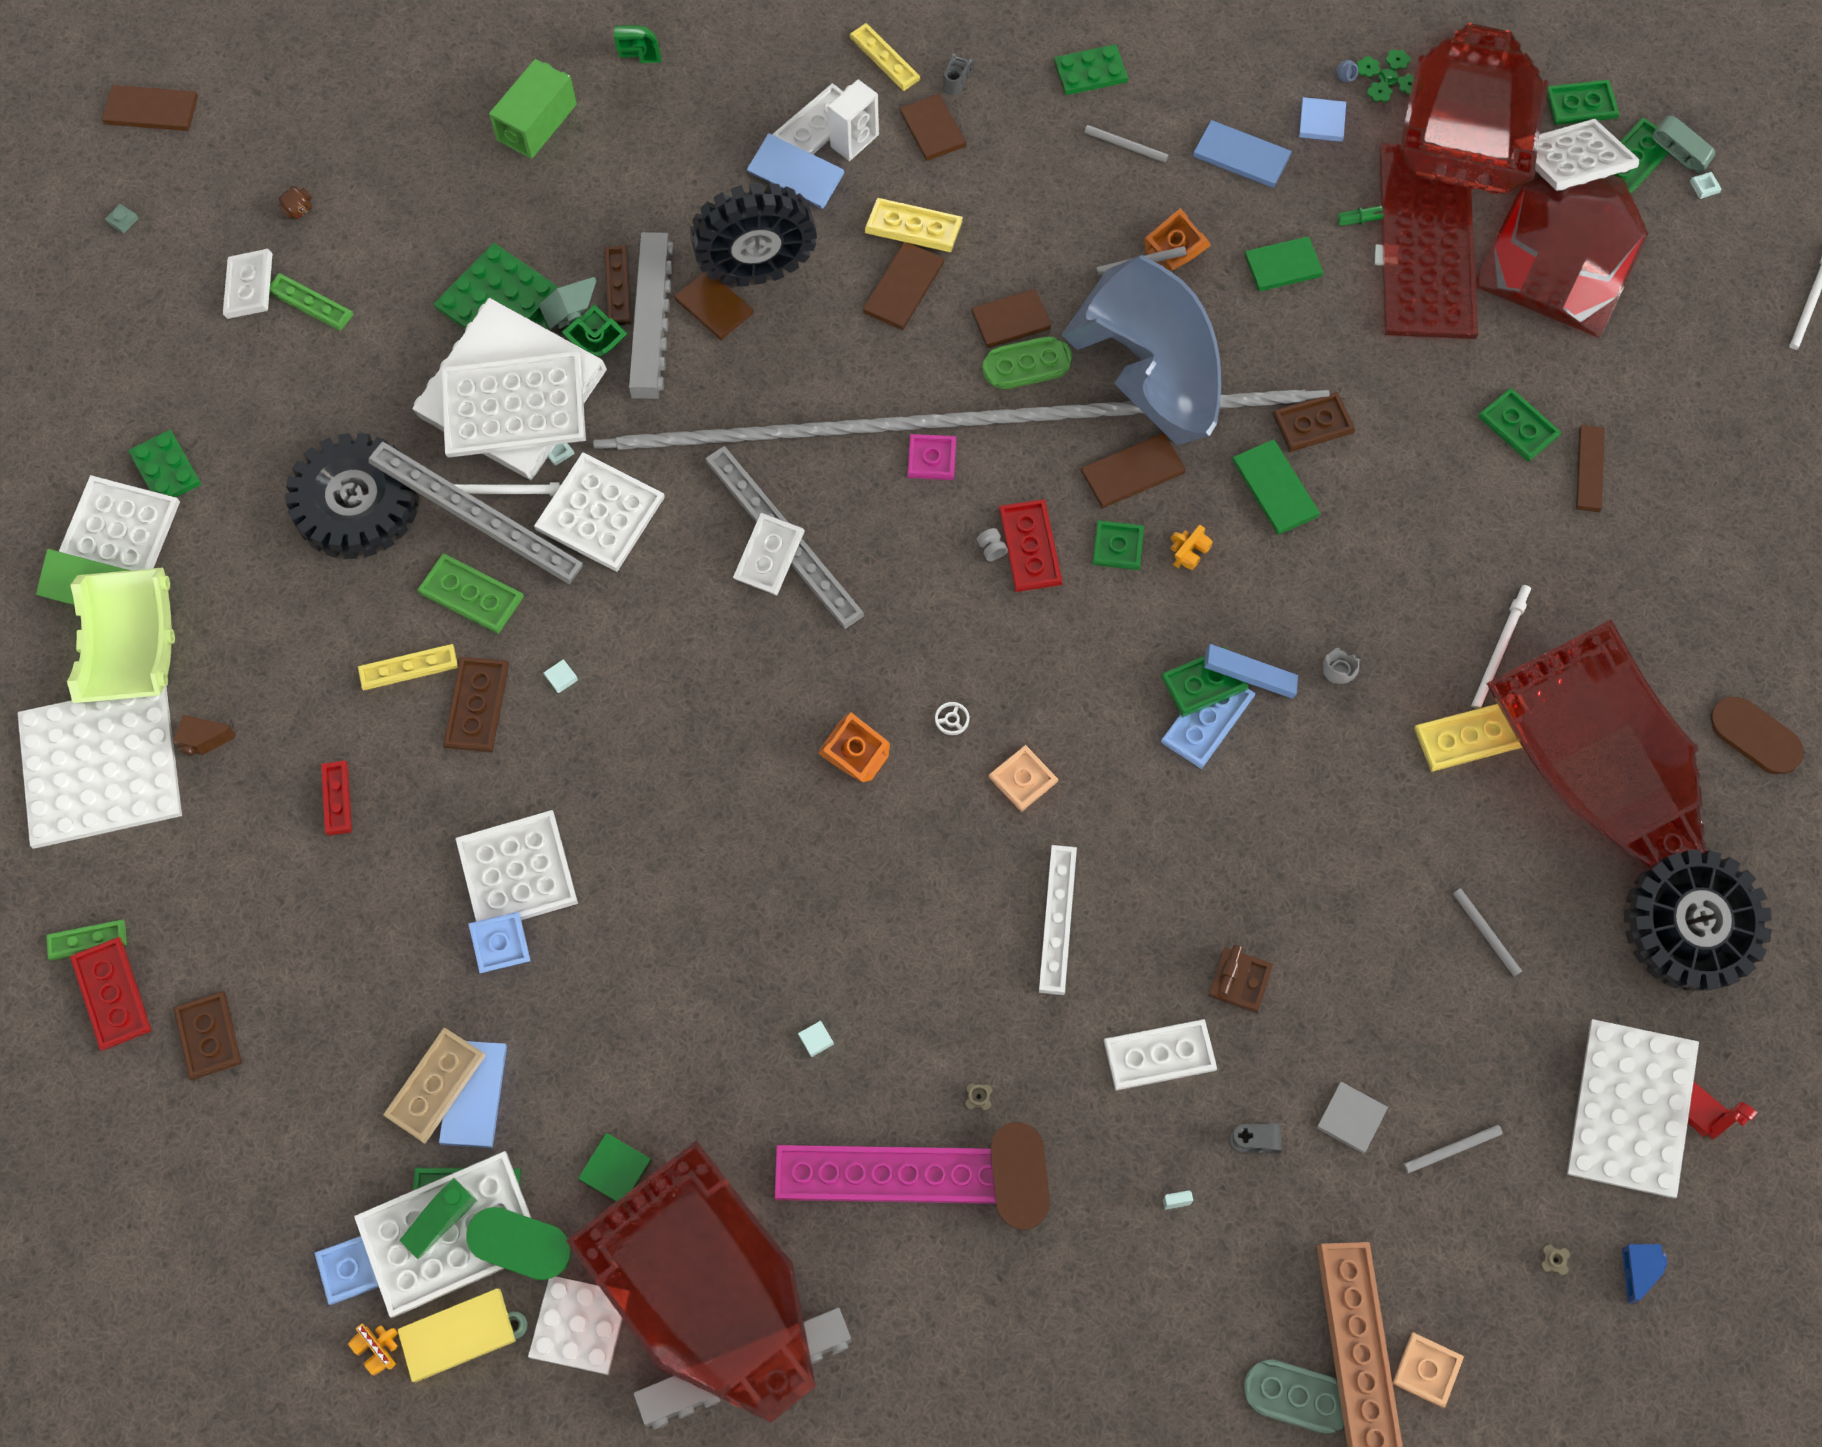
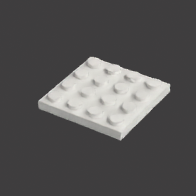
(1581, 155)
(599, 512)
(119, 524)
(517, 868)

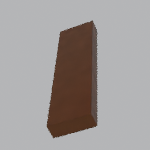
(617, 284)
(1590, 468)

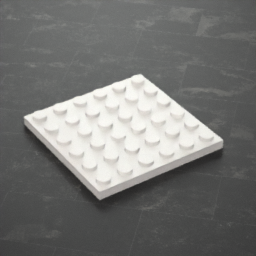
(97, 767)

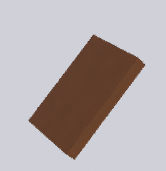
(932, 127)
(714, 305)
(1011, 318)
(1313, 422)
(207, 1035)

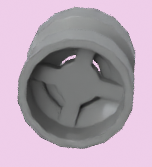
(992, 545)

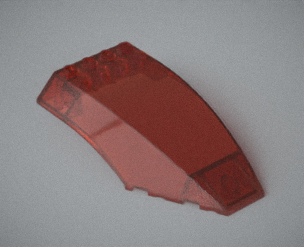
(1475, 112)
(1607, 744)
(703, 1286)

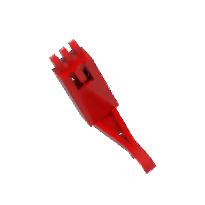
(1711, 1117)

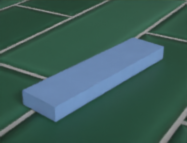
(1251, 671)

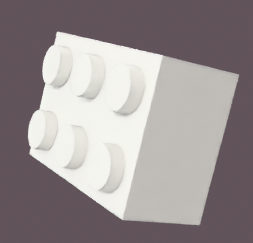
(853, 119)

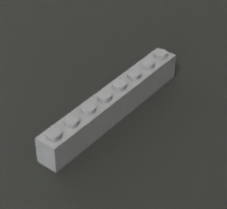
(650, 316)
(679, 1397)

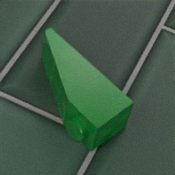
(438, 1218)

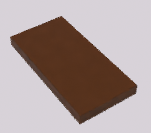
(150, 107)
(903, 285)
(1133, 470)
(476, 704)

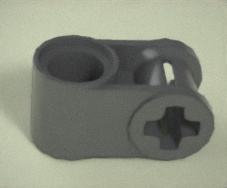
(957, 73)
(1260, 1138)

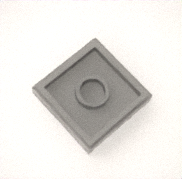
(1352, 1117)

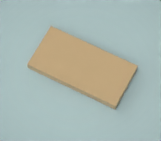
(434, 1085)

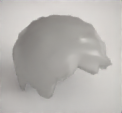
(1339, 667)

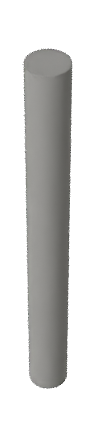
(1125, 143)
(1156, 257)
(1487, 932)
(1452, 1149)

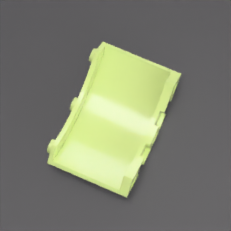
(122, 635)

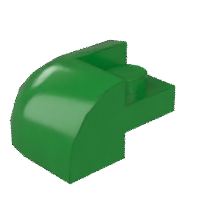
(637, 42)
(594, 332)

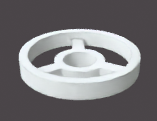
(954, 714)

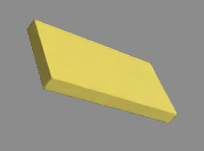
(913, 225)
(1466, 737)
(456, 1335)

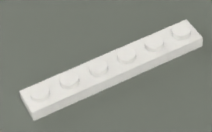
(1057, 920)

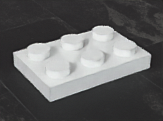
(247, 283)
(768, 554)

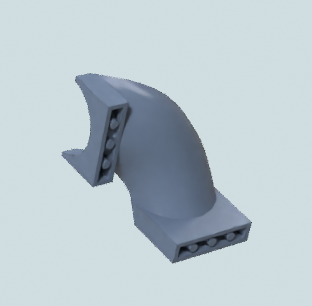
(1169, 334)

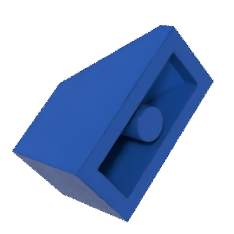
(1642, 1268)

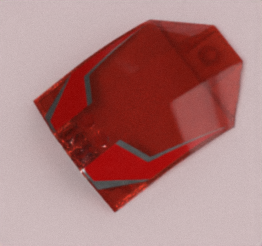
(1566, 251)

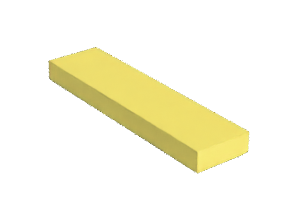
(884, 56)
(408, 667)

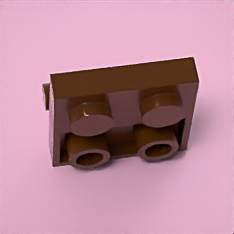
(1240, 979)

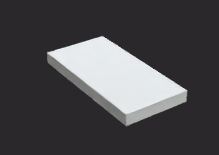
(811, 124)
(1160, 1054)

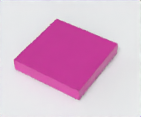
(931, 457)

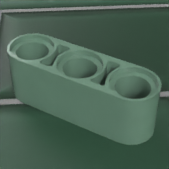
(1684, 144)

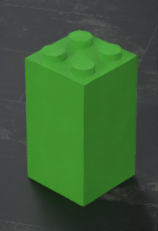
(533, 108)

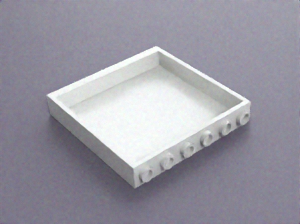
(499, 336)

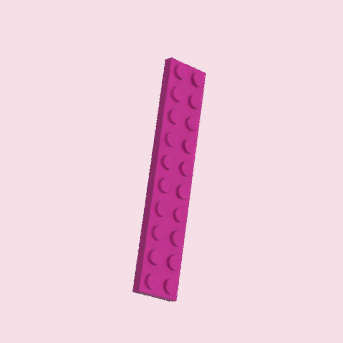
(884, 1174)

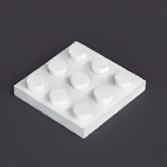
(576, 1327)

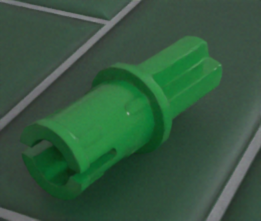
(1359, 216)

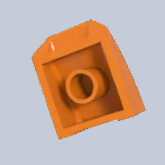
(1176, 233)
(855, 748)

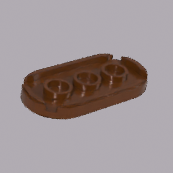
(1757, 735)
(1020, 1176)

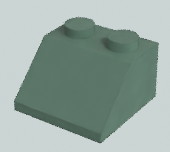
(567, 303)

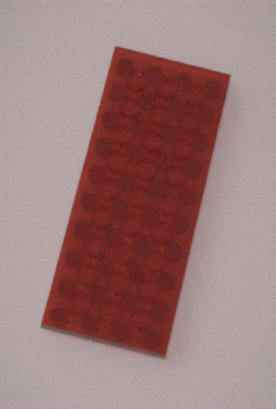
(1426, 253)

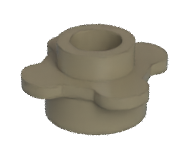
(974, 1090)
(1548, 1263)

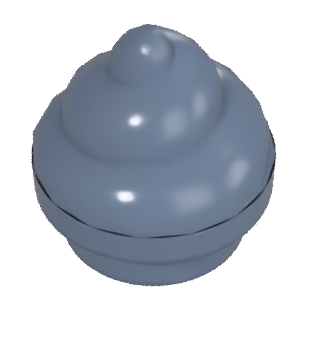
(1347, 71)

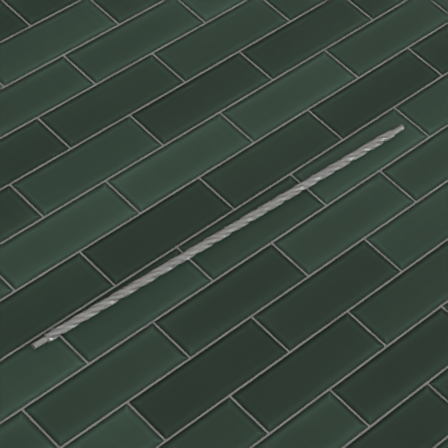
(931, 421)

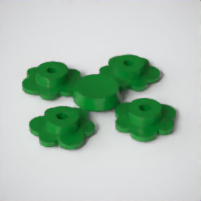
(1387, 77)

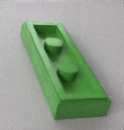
(73, 941)

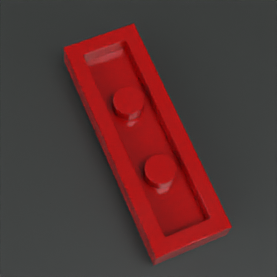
(336, 798)

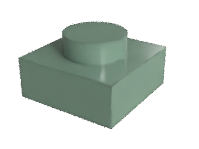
(121, 218)

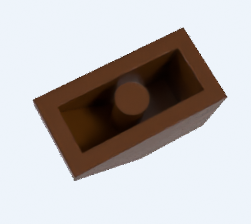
(201, 735)

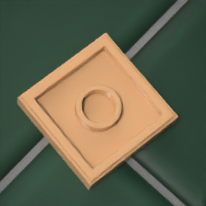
(1023, 778)
(1428, 1370)

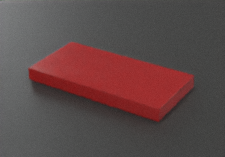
(1030, 545)
(110, 993)

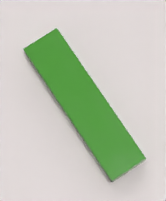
(310, 302)

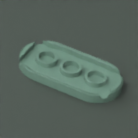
(1294, 1396)

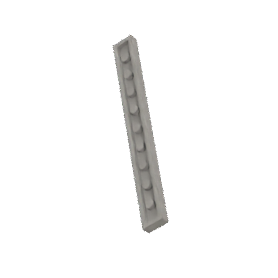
(475, 512)
(804, 560)

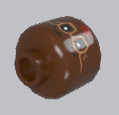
(295, 202)

